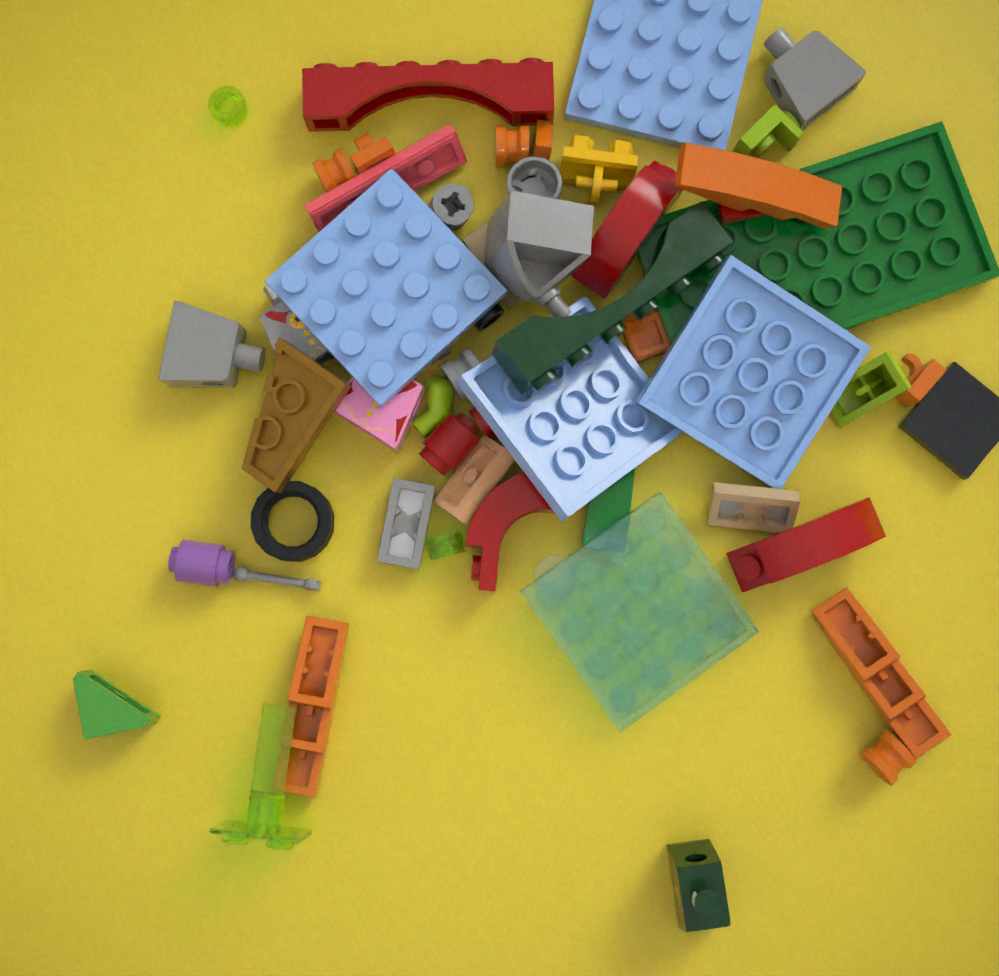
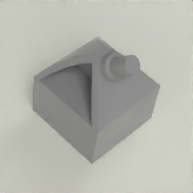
(537, 246)

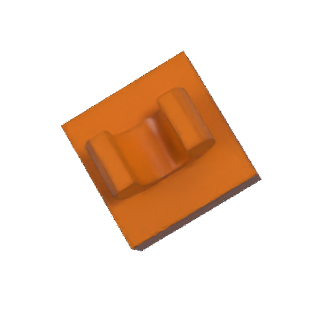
(370, 152)
(921, 379)

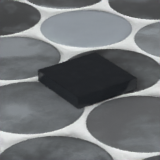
(956, 421)

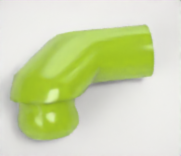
(439, 405)

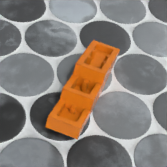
(757, 184)
(880, 673)
(314, 695)

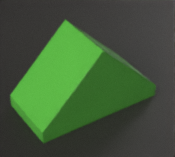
(107, 708)

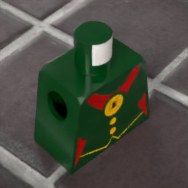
(698, 886)

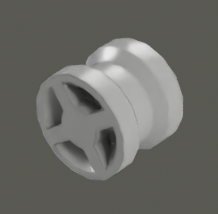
(448, 212)
(457, 368)

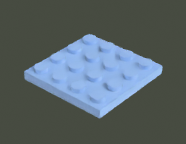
(664, 68)
(386, 287)
(753, 373)
(578, 429)

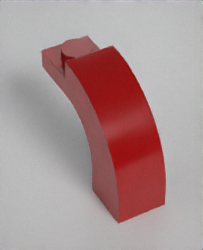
(628, 227)
(494, 516)
(806, 545)

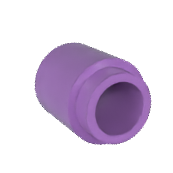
(201, 563)

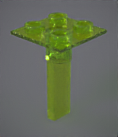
(268, 785)

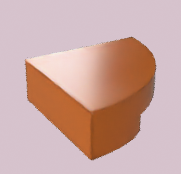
(542, 139)

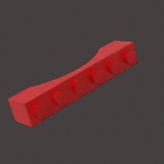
(345, 96)

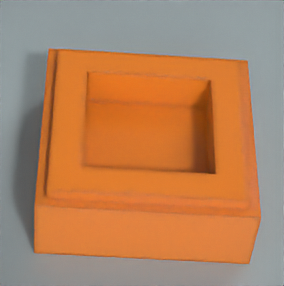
(646, 337)

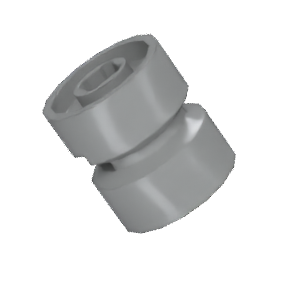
(535, 177)

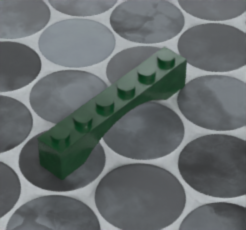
(545, 344)

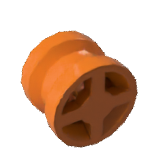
(511, 145)
(334, 170)
(888, 757)

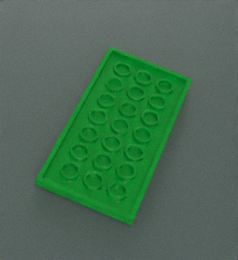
(898, 241)

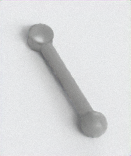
(242, 574)

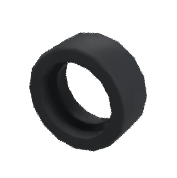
(300, 553)

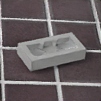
(406, 523)

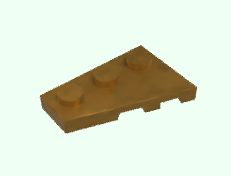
(293, 414)

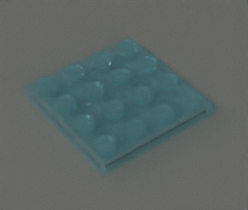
(639, 611)

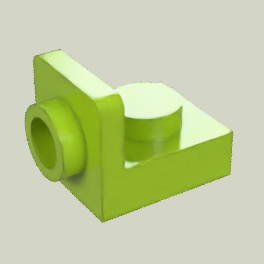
(772, 126)

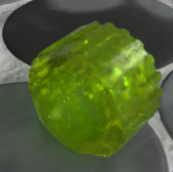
(234, 117)
(446, 545)

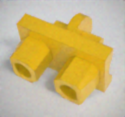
(596, 168)

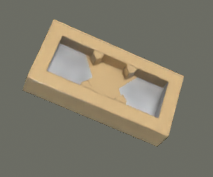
(752, 507)

